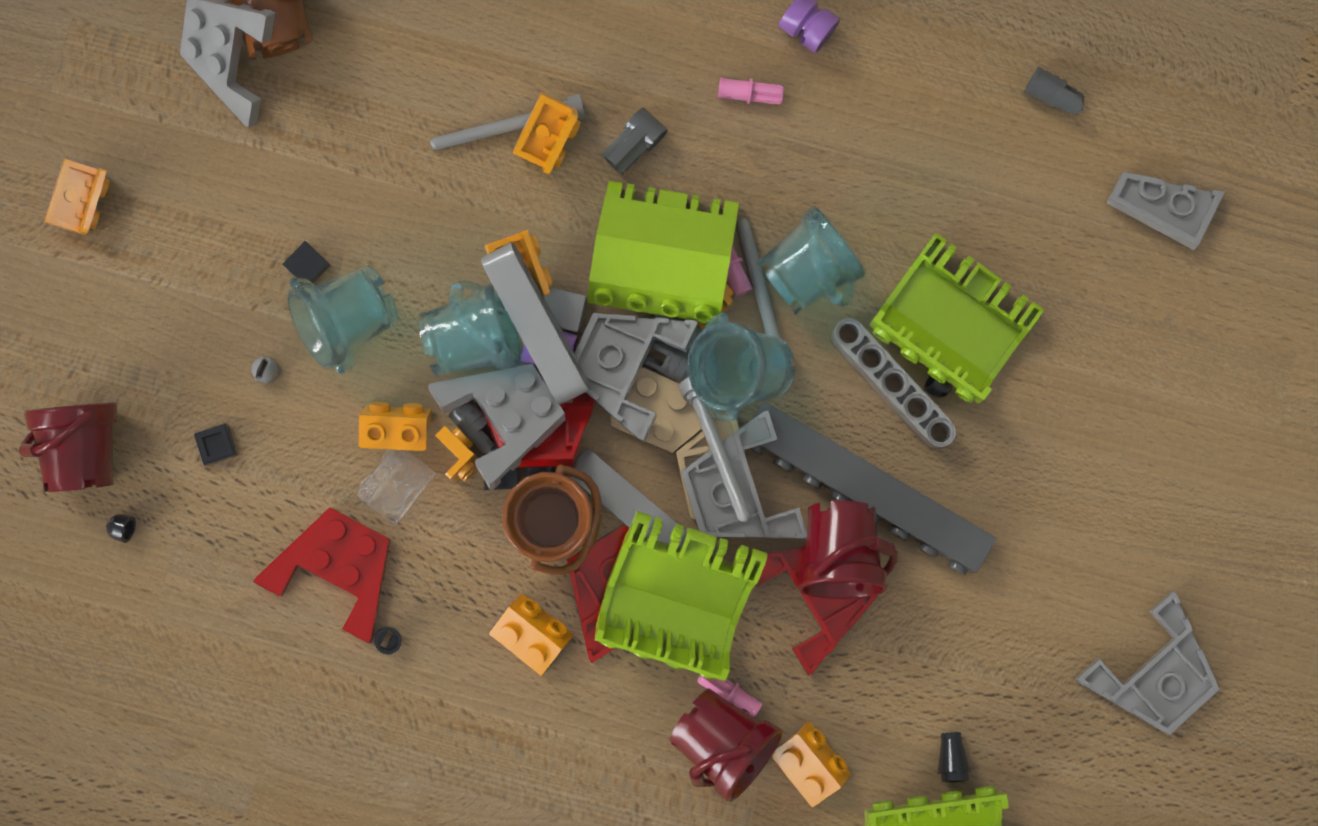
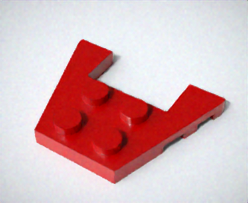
(564, 443)
(341, 554)
(590, 583)
(832, 615)

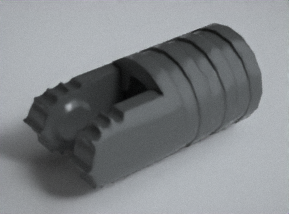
(1054, 91)
(674, 365)
(473, 424)

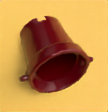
(72, 445)
(844, 553)
(724, 744)

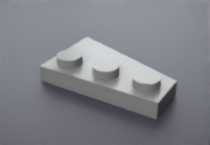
(1168, 208)

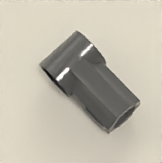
(640, 134)

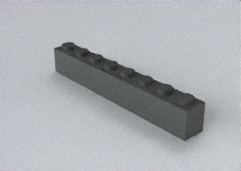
(895, 503)

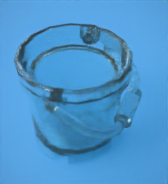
(812, 263)
(340, 315)
(469, 332)
(737, 366)

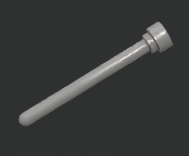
(497, 127)
(758, 280)
(718, 451)

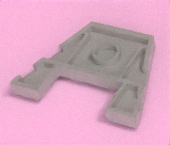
(213, 46)
(612, 358)
(515, 405)
(711, 500)
(1169, 683)

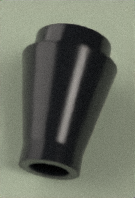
(953, 759)

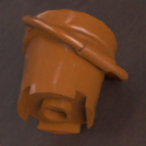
(288, 27)
(552, 518)

